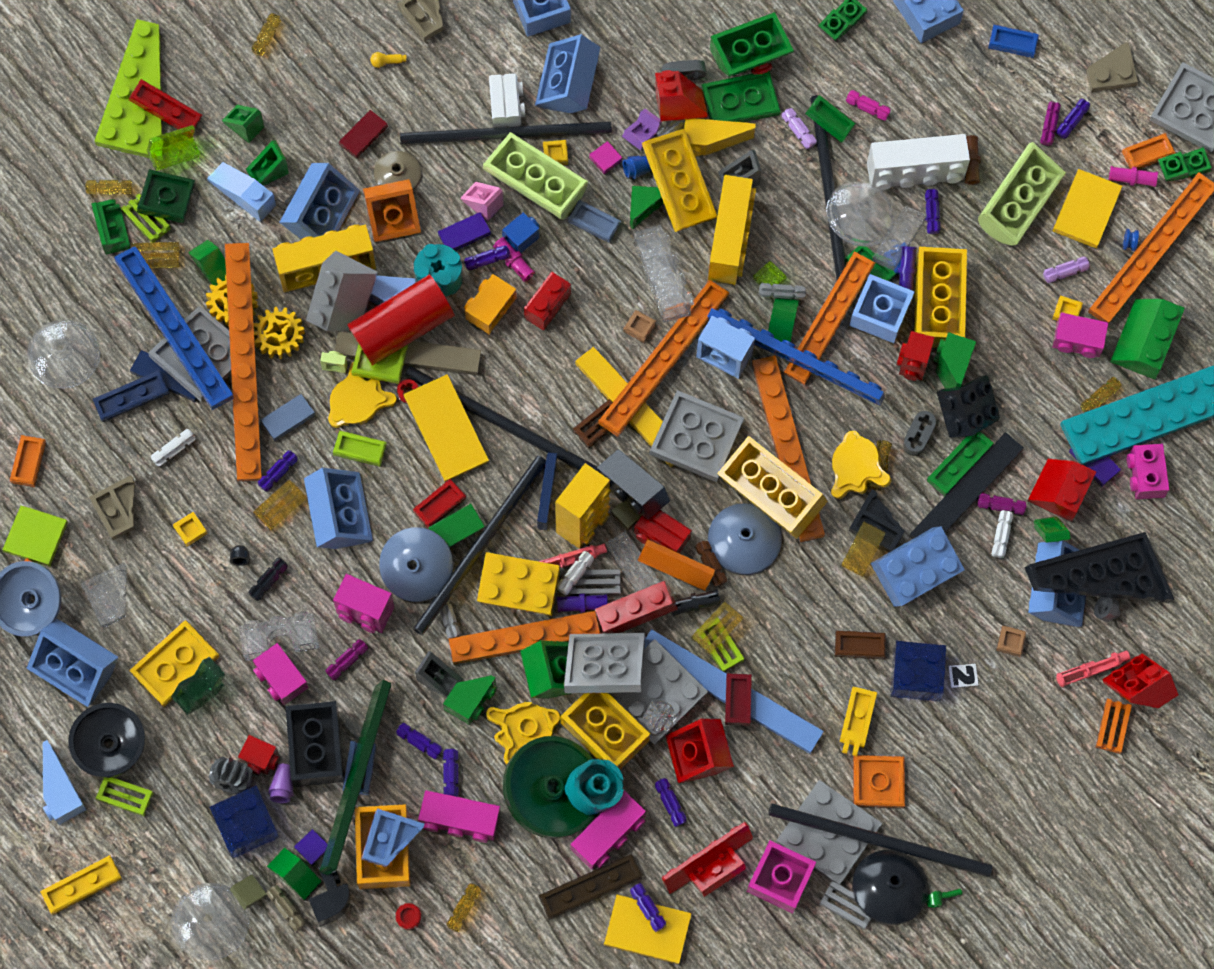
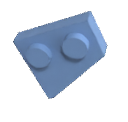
(389, 837)

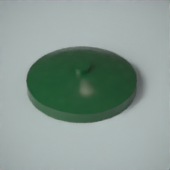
(536, 787)

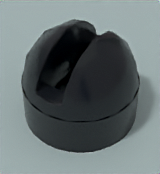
(239, 555)

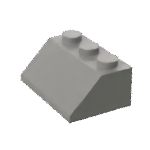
(340, 292)

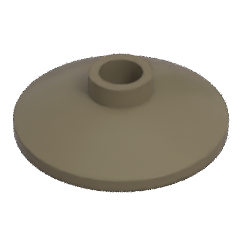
(409, 168)

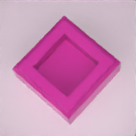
(605, 157)

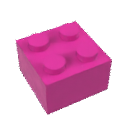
(363, 604)
(781, 876)

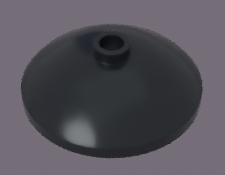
(98, 726)
(882, 899)

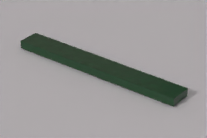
(355, 777)

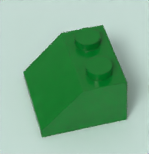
(953, 359)
(545, 668)

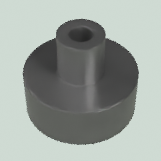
(1107, 609)

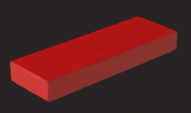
(164, 106)

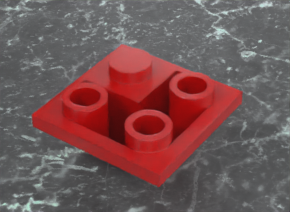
(1143, 682)

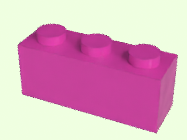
(459, 816)
(608, 831)

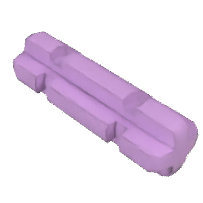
(799, 128)
(1066, 269)

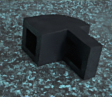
(332, 903)

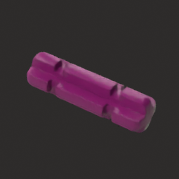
(1050, 123)
(1001, 503)
(346, 659)

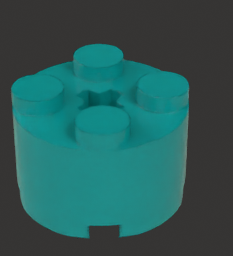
(442, 260)
(606, 793)

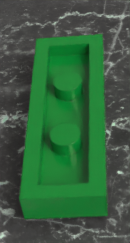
(959, 462)

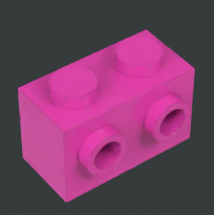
(1080, 335)
(1148, 471)
(279, 674)

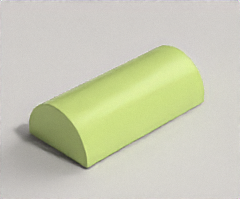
(536, 176)
(1021, 196)

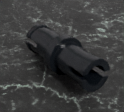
(697, 602)

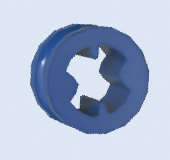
(1130, 239)

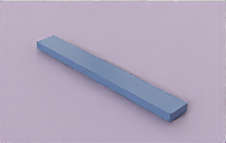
(762, 709)

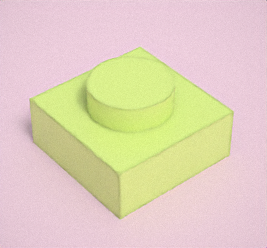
(334, 362)

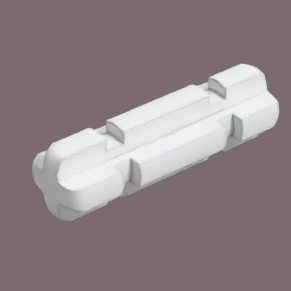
(173, 447)
(1002, 534)
(575, 573)

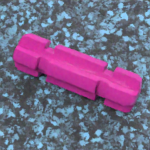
(868, 105)

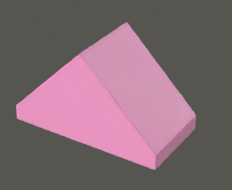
(484, 199)

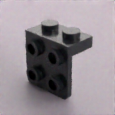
(968, 407)

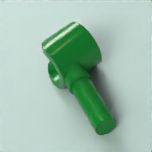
(935, 898)

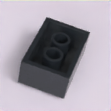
(314, 744)

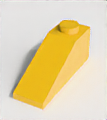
(714, 135)

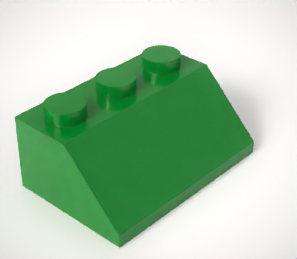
(750, 45)
(1147, 336)

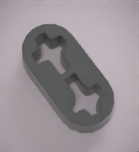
(691, 68)
(914, 431)

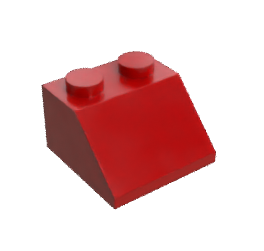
(678, 97)
(1062, 487)
(699, 750)

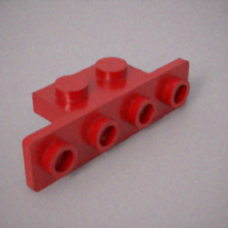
(711, 865)

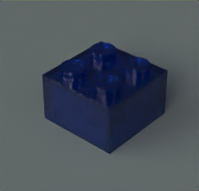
(918, 671)
(244, 822)

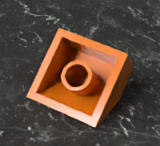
(392, 210)

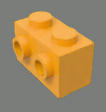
(490, 303)

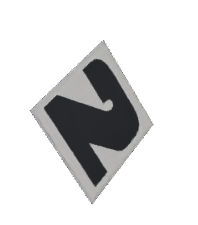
(963, 675)

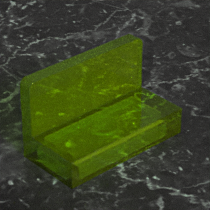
(173, 148)

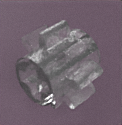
(660, 716)

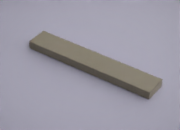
(424, 355)

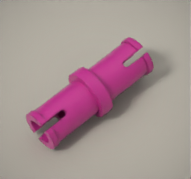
(1133, 176)
(515, 261)

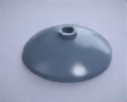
(740, 553)
(432, 559)
(16, 587)

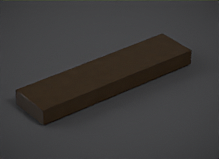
(590, 886)

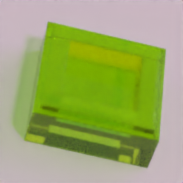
(769, 274)

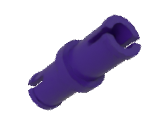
(907, 267)
(581, 603)

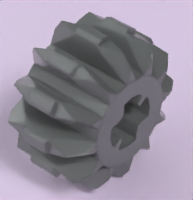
(230, 775)

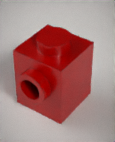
(259, 755)

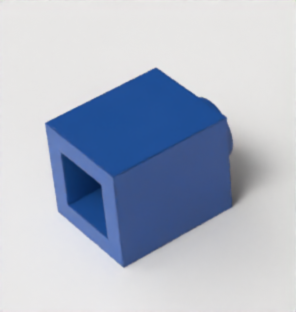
(521, 232)

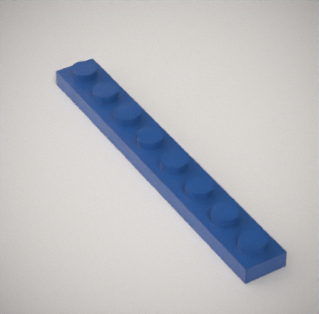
(174, 328)
(806, 360)

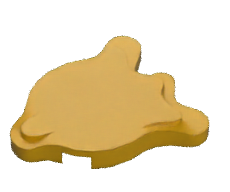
(357, 400)
(855, 465)
(521, 725)

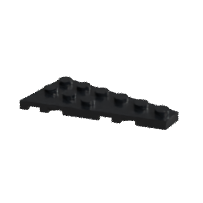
(1112, 569)

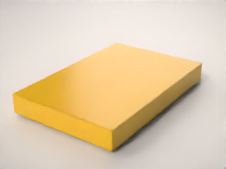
(1087, 208)
(172, 662)
(633, 933)

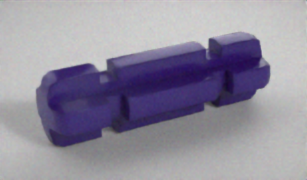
(1073, 118)
(932, 211)
(487, 257)
(277, 471)
(419, 740)
(450, 772)
(670, 802)
(648, 907)

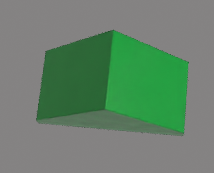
(244, 121)
(268, 165)
(644, 203)
(210, 261)
(783, 318)
(294, 873)

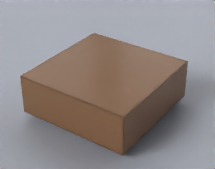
(639, 326)
(1011, 641)

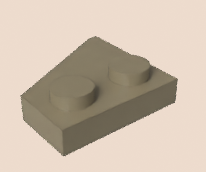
(422, 16)
(1113, 71)
(116, 507)

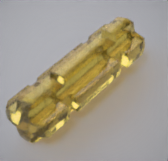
(266, 34)
(108, 187)
(1101, 395)
(463, 907)

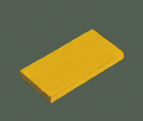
(679, 180)
(446, 428)

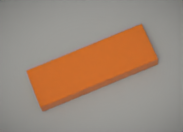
(676, 565)

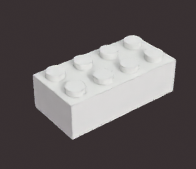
(918, 161)

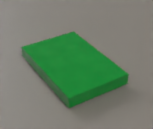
(741, 98)

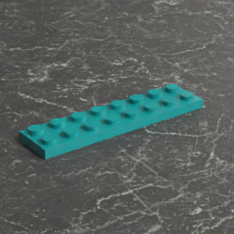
(1141, 417)

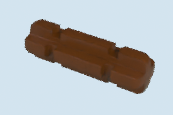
(710, 560)

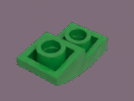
(842, 19)
(1184, 166)

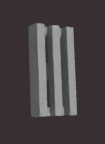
(597, 582)
(834, 886)

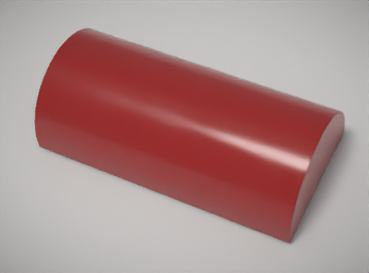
(401, 319)

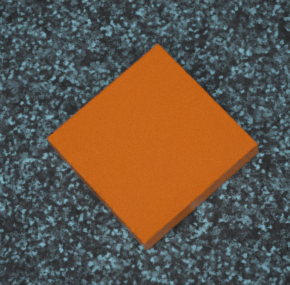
(879, 781)

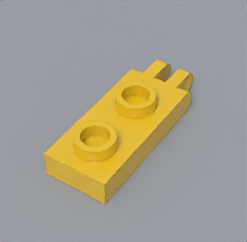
(857, 719)

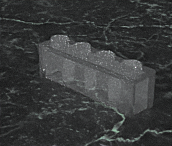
(662, 273)

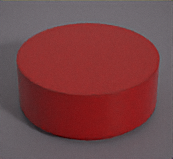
(408, 916)

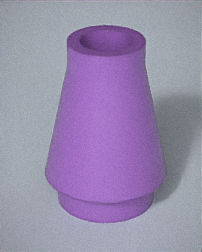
(281, 786)

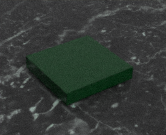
(166, 196)

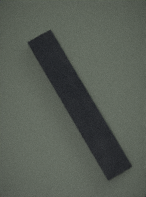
(971, 485)

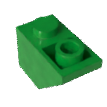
(468, 697)

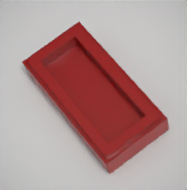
(439, 503)

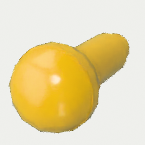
(379, 59)

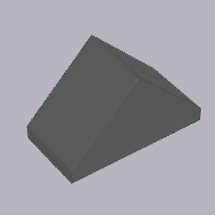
(745, 167)
(436, 675)

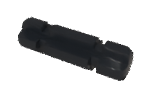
(268, 579)

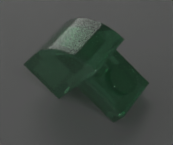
(200, 687)

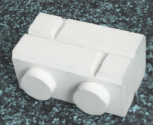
(505, 100)

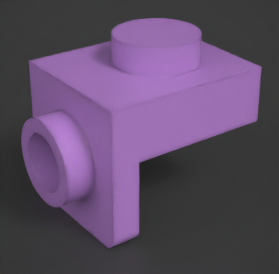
(643, 129)

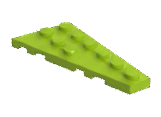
(125, 124)

